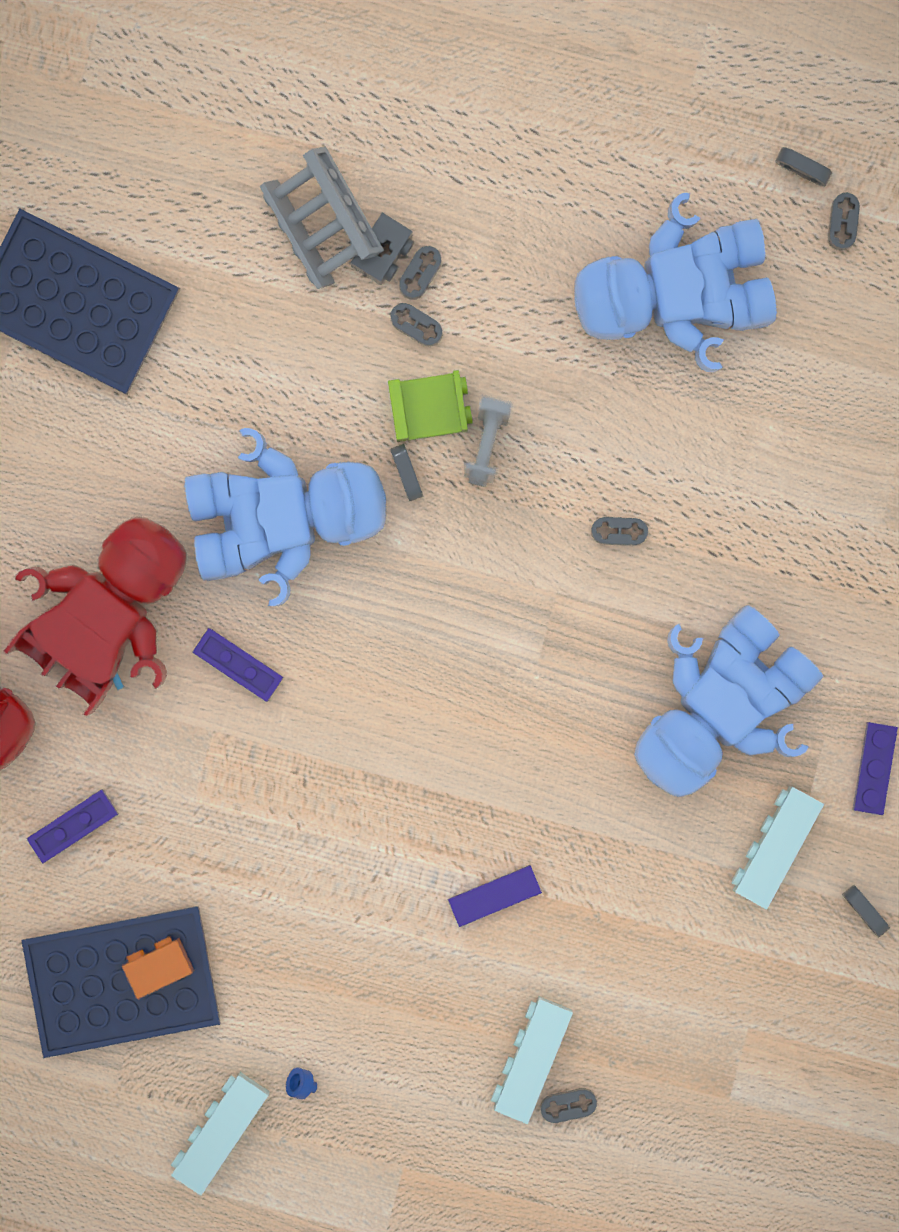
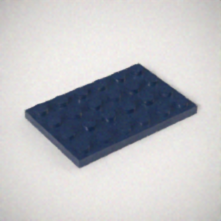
(79, 301)
(87, 999)

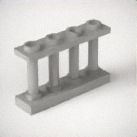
(347, 211)
(494, 414)

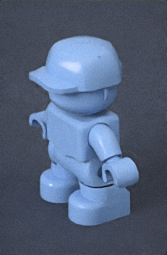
(679, 287)
(279, 514)
(723, 704)

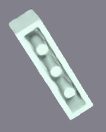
(777, 847)
(532, 1060)
(220, 1133)

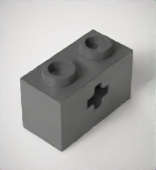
(391, 233)

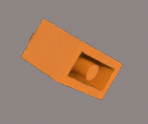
(157, 968)

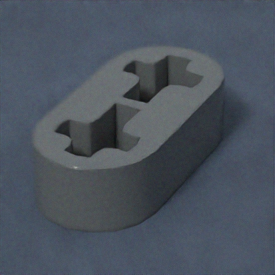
(803, 166)
(850, 222)
(414, 269)
(420, 318)
(406, 472)
(619, 523)
(866, 911)
(571, 1112)

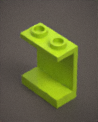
(429, 406)

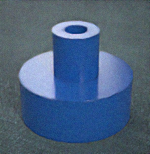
(300, 1083)

